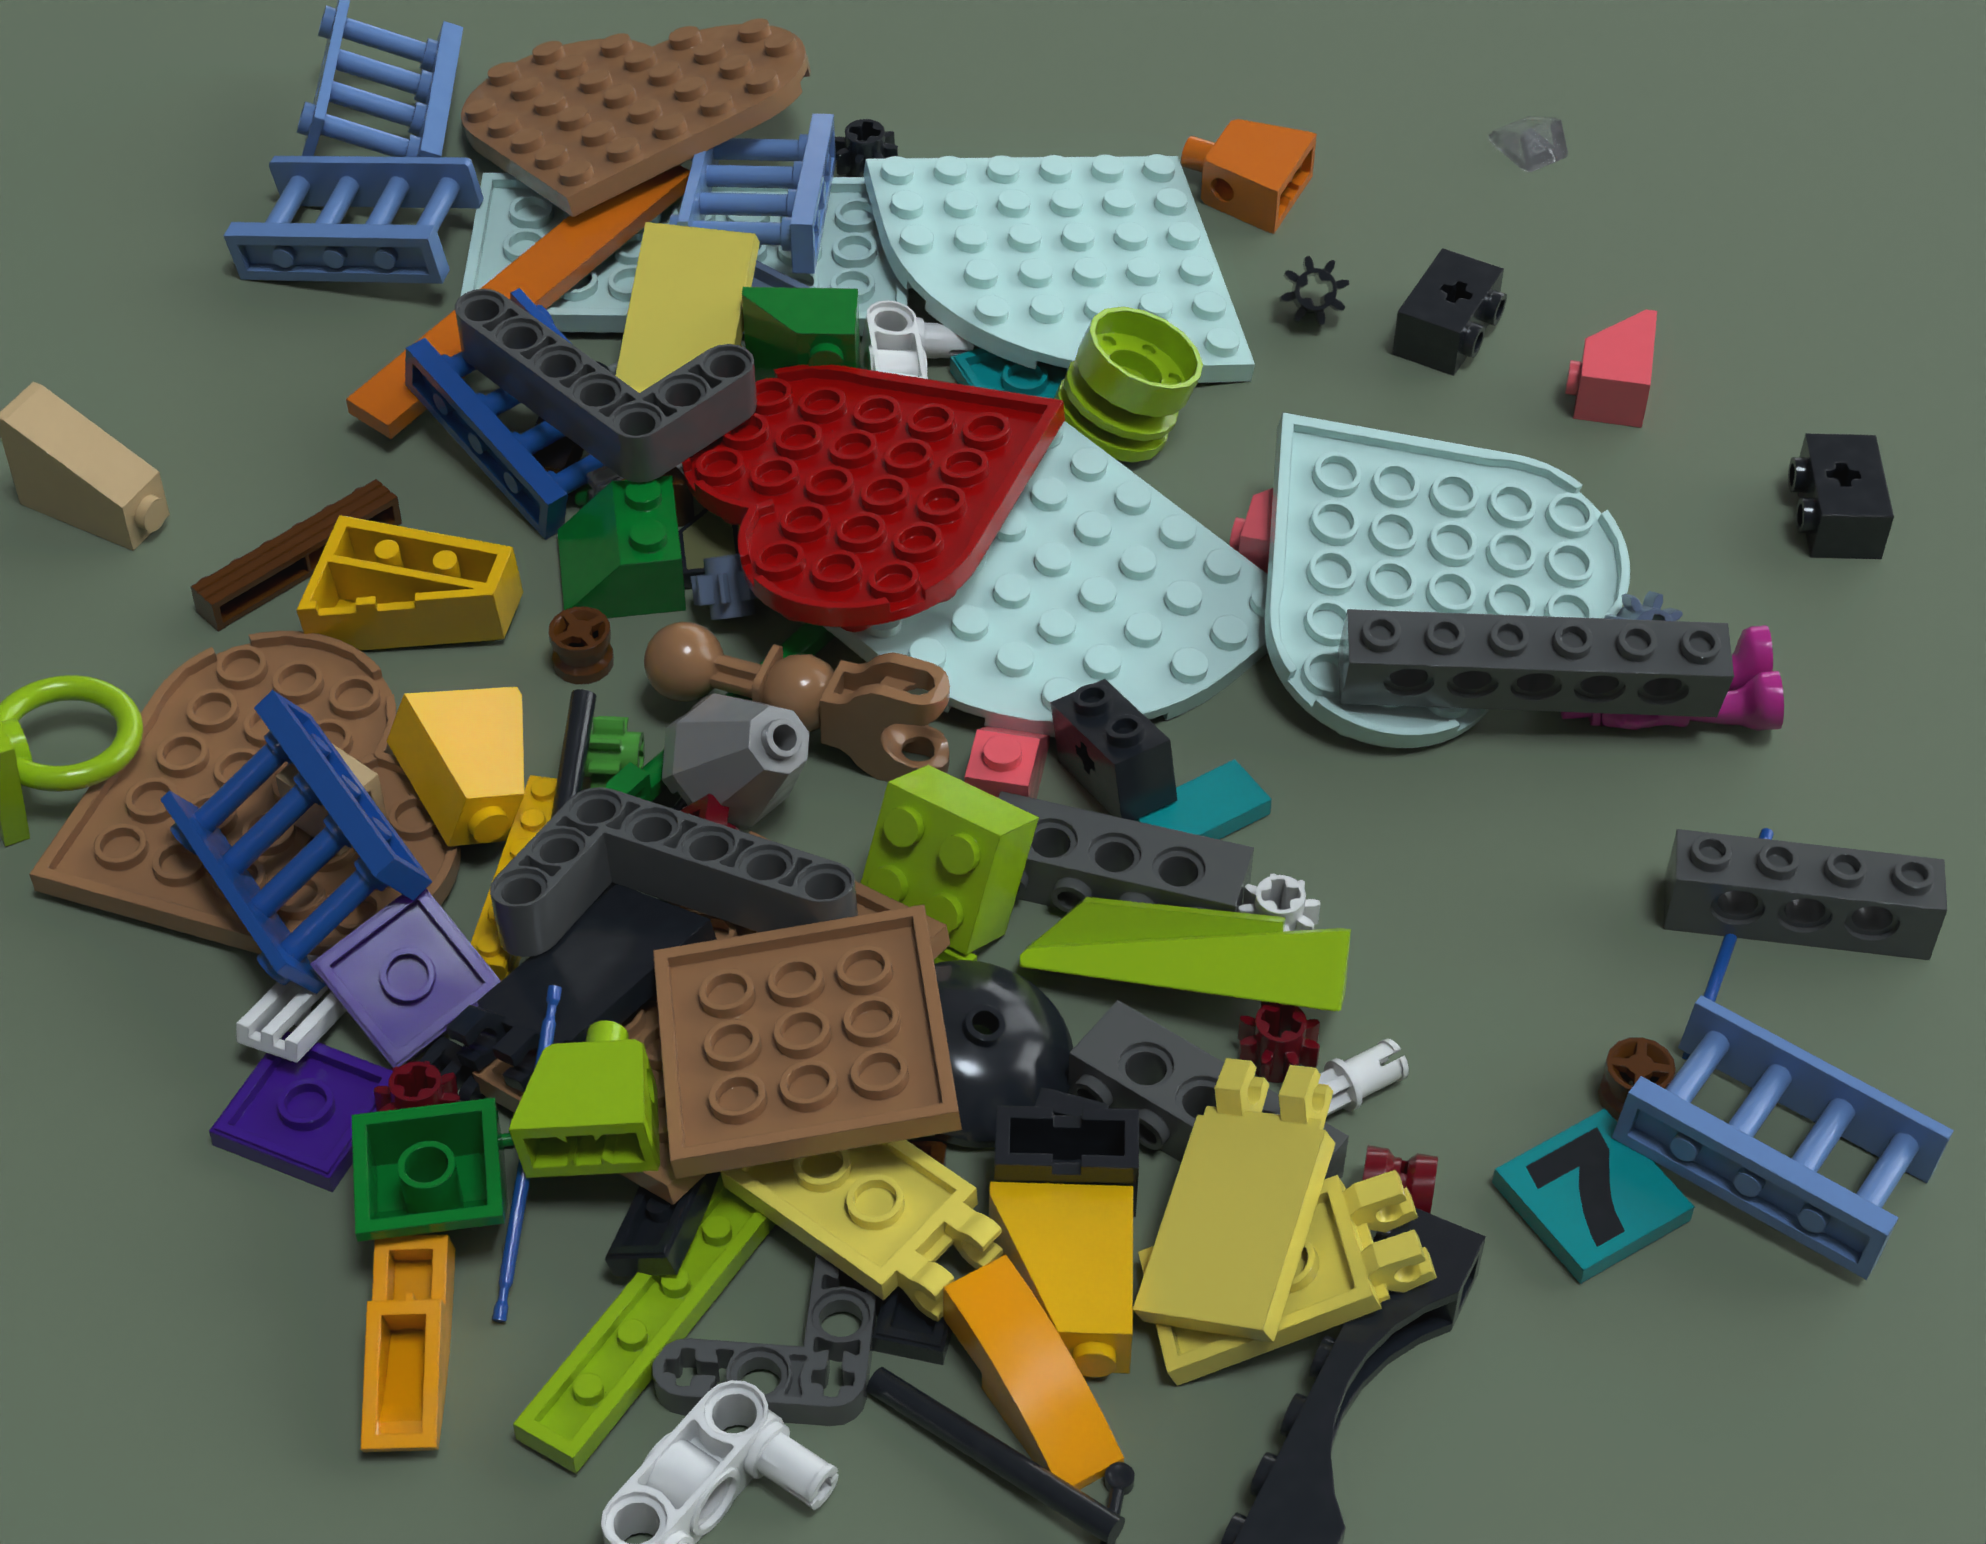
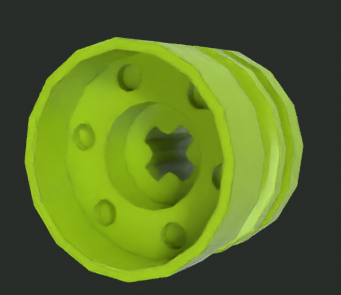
(1129, 382)

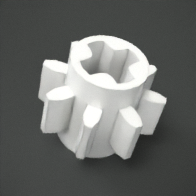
(1283, 898)

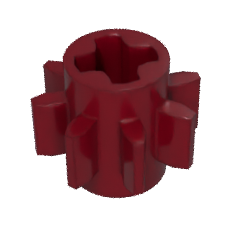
(1278, 1039)
(416, 1086)

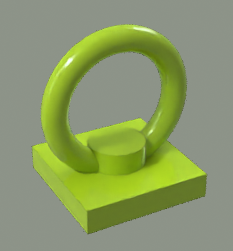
(16, 759)

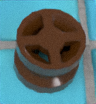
(581, 645)
(1628, 1062)

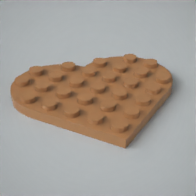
(617, 112)
(195, 737)

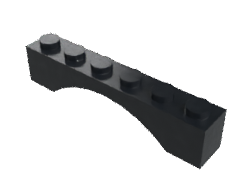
(1297, 1487)

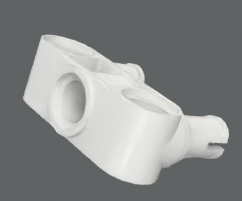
(901, 342)
(702, 1469)

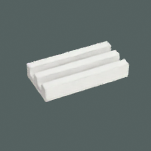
(281, 1010)

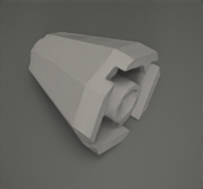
(738, 753)

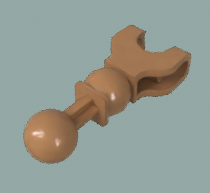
(856, 707)

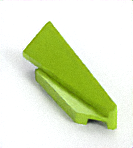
(1197, 952)

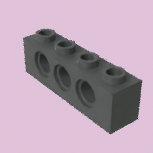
(1127, 860)
(1805, 894)
(1171, 1081)

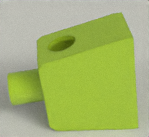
(589, 1108)

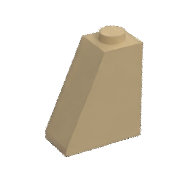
(79, 471)

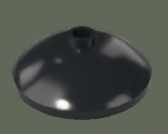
(1001, 1068)

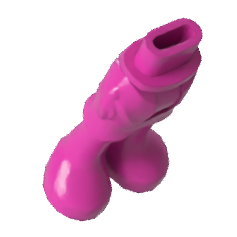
(1751, 701)

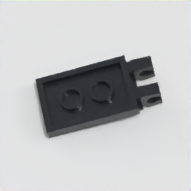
(603, 975)

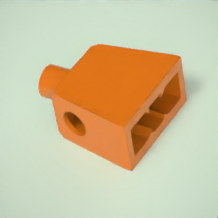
(1253, 170)

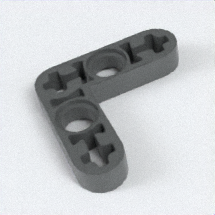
(800, 1368)

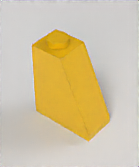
(464, 759)
(1077, 1261)

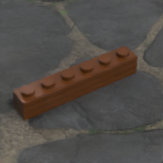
(286, 558)

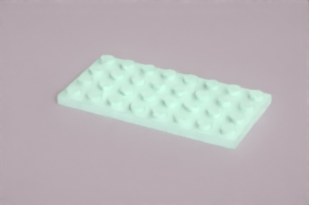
(518, 217)

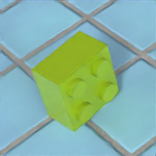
(952, 852)

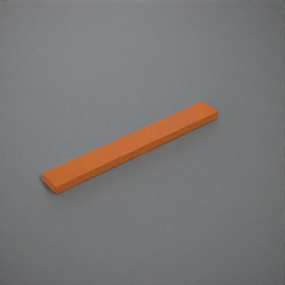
(541, 273)

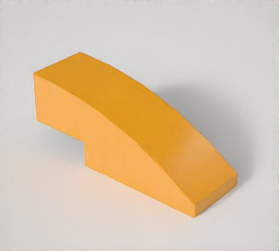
(407, 1343)
(1030, 1373)

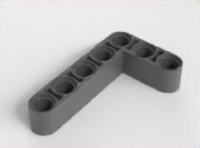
(623, 429)
(665, 854)

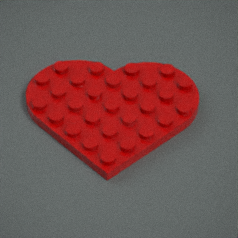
(869, 488)

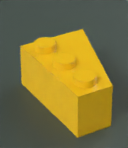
(409, 587)

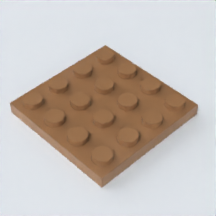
(803, 1042)

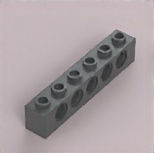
(1534, 663)

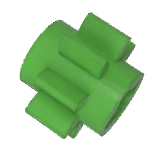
(612, 749)

